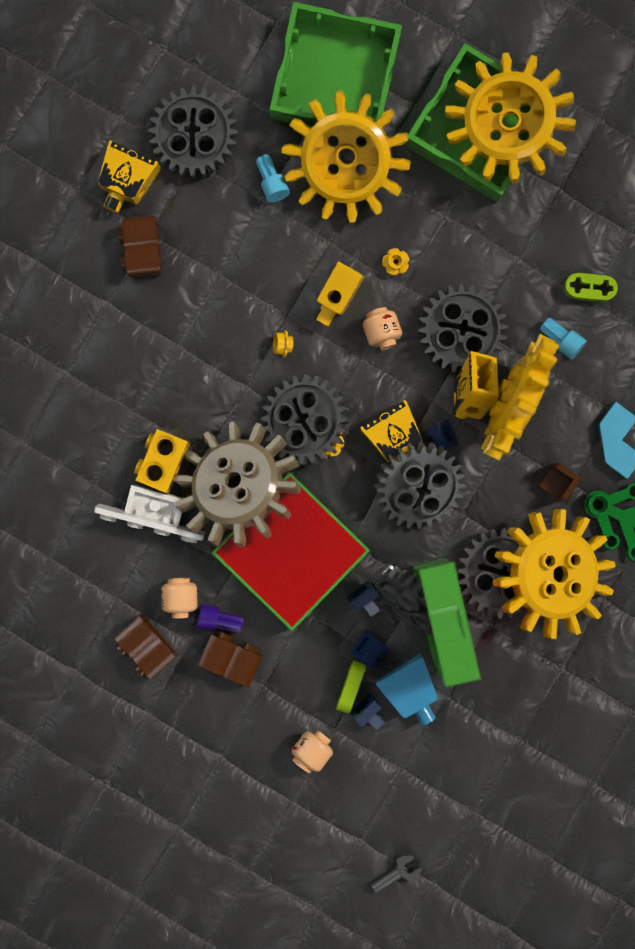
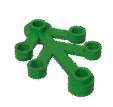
(625, 517)

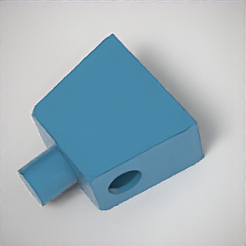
(410, 689)

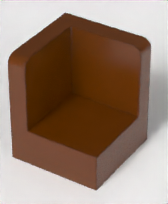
(559, 482)

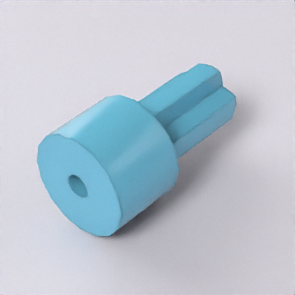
(273, 184)
(569, 342)

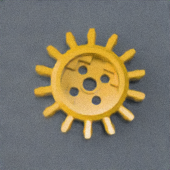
(511, 92)
(347, 184)
(519, 397)
(531, 575)

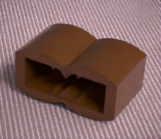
(141, 247)
(145, 647)
(231, 659)

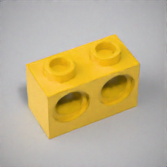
(169, 463)

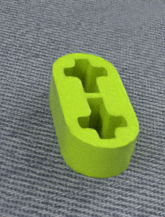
(590, 294)
(351, 686)

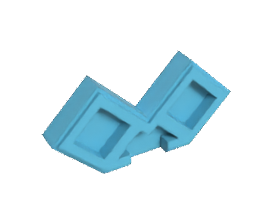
(612, 430)

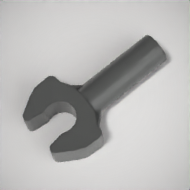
(398, 873)

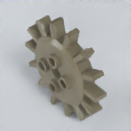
(261, 485)

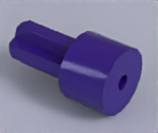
(210, 618)

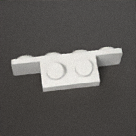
(153, 510)

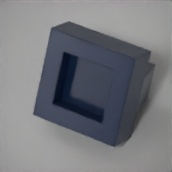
(442, 434)
(364, 598)
(368, 649)
(367, 711)

